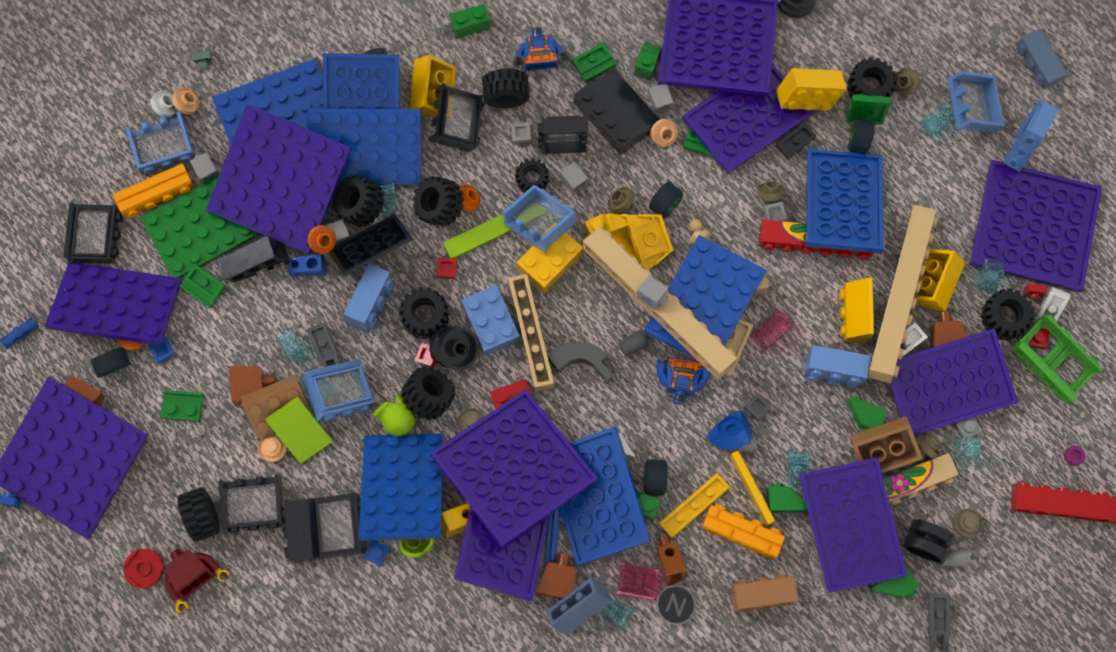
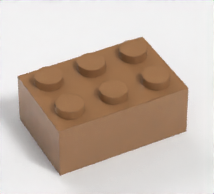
(267, 400)
(890, 442)
(763, 593)

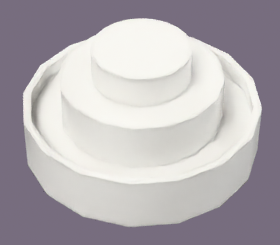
(162, 104)

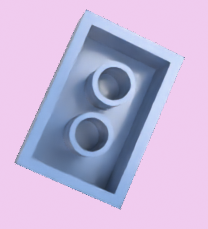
(369, 298)
(490, 320)
(836, 366)

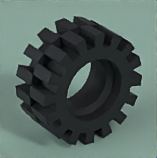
(531, 166)

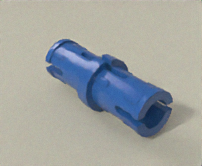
(19, 333)

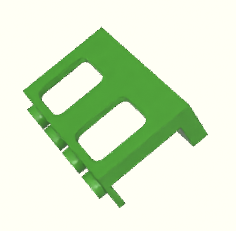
(1046, 367)

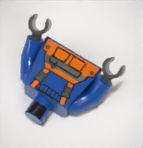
(540, 52)
(681, 376)

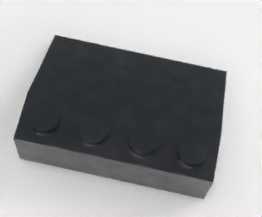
(616, 111)
(370, 244)

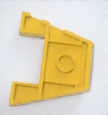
(647, 236)

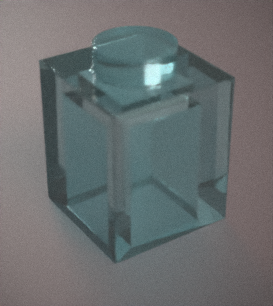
(990, 275)
(291, 346)
(967, 448)

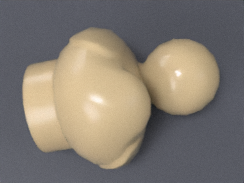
(695, 225)

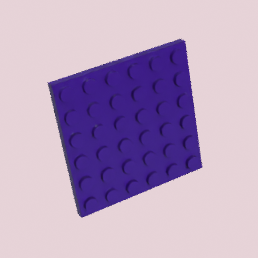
(719, 45)
(278, 178)
(1036, 225)
(69, 457)
(513, 468)

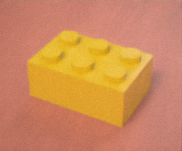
(811, 89)
(547, 268)

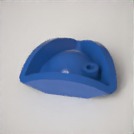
(731, 432)

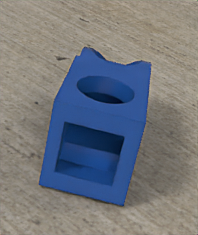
(307, 265)

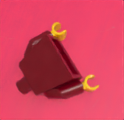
(188, 574)

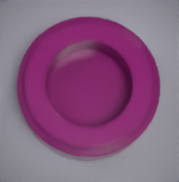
(1074, 455)

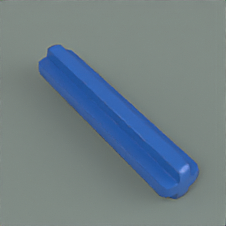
(552, 536)

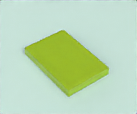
(299, 430)

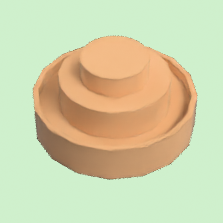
(185, 101)
(664, 132)
(271, 448)

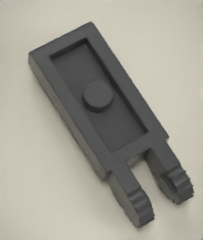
(323, 344)
(939, 620)

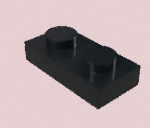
(796, 141)

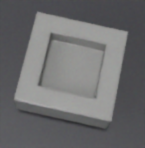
(521, 132)
(775, 211)
(968, 427)

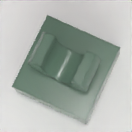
(202, 58)

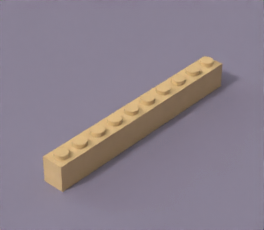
(902, 292)
(672, 316)

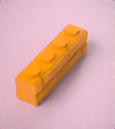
(153, 191)
(743, 532)

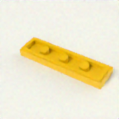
(752, 488)
(694, 505)

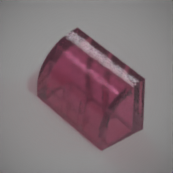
(772, 329)
(638, 581)

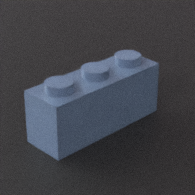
(1041, 59)
(578, 606)

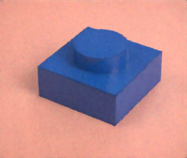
(162, 352)
(10, 500)
(376, 553)

